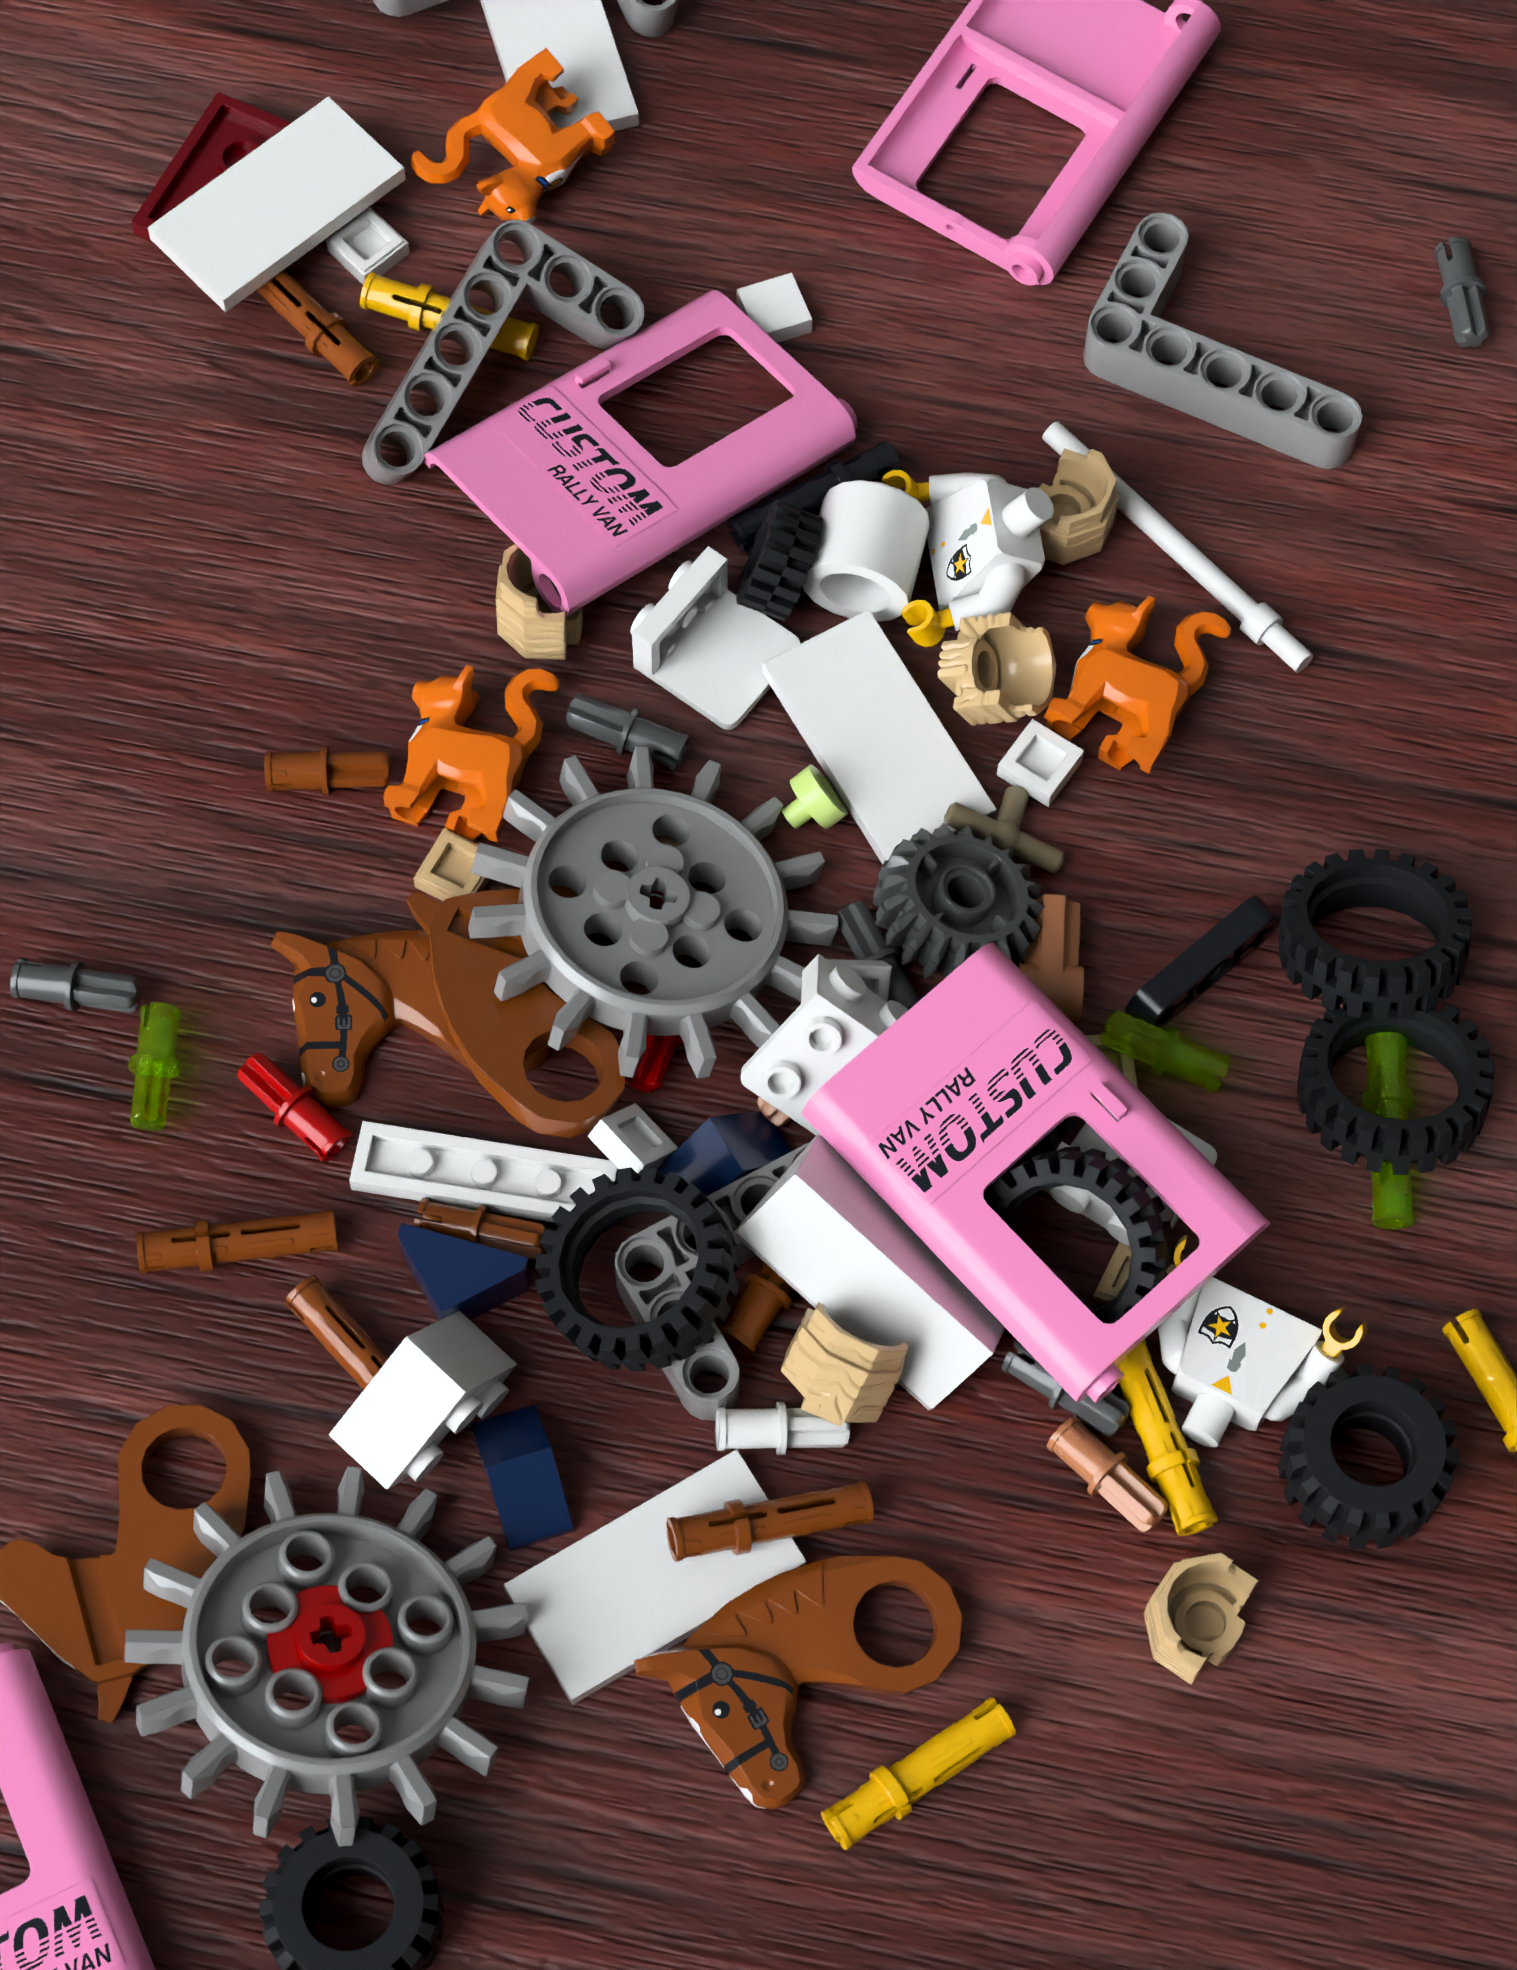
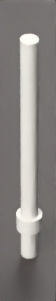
(1257, 620)

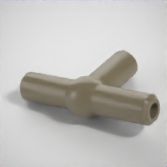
(1007, 829)

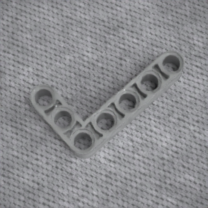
(477, 331)
(1204, 362)
(666, 1248)

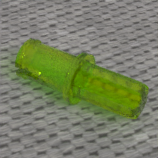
(1164, 1050)
(154, 1064)

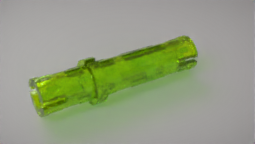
(1389, 1098)

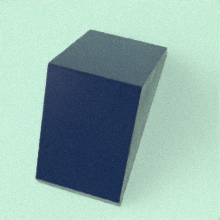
(726, 1150)
(462, 1273)
(523, 1477)

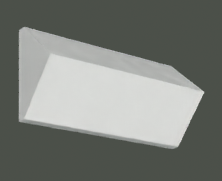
(870, 1271)

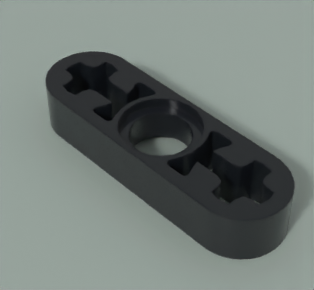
(1204, 963)

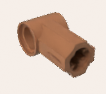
(1055, 955)

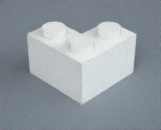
(420, 1394)

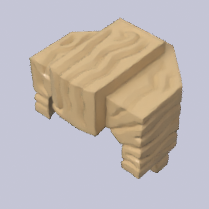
(1083, 506)
(524, 616)
(998, 669)
(840, 1373)
(1196, 1613)

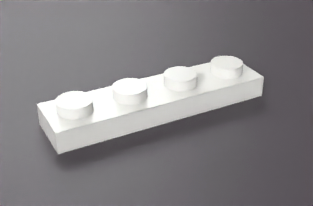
(471, 1171)

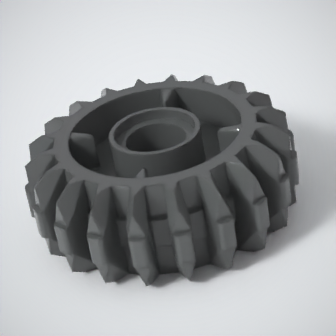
(953, 896)

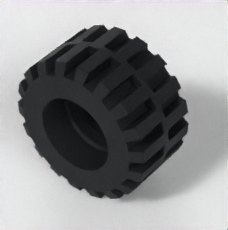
(1390, 1410)
(318, 1864)

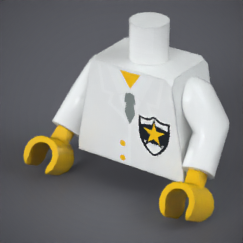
(979, 544)
(1244, 1358)

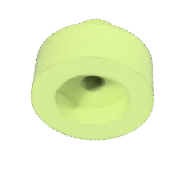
(814, 800)

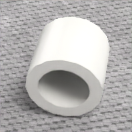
(867, 550)

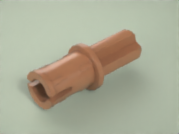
(1108, 1474)

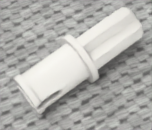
(776, 1429)

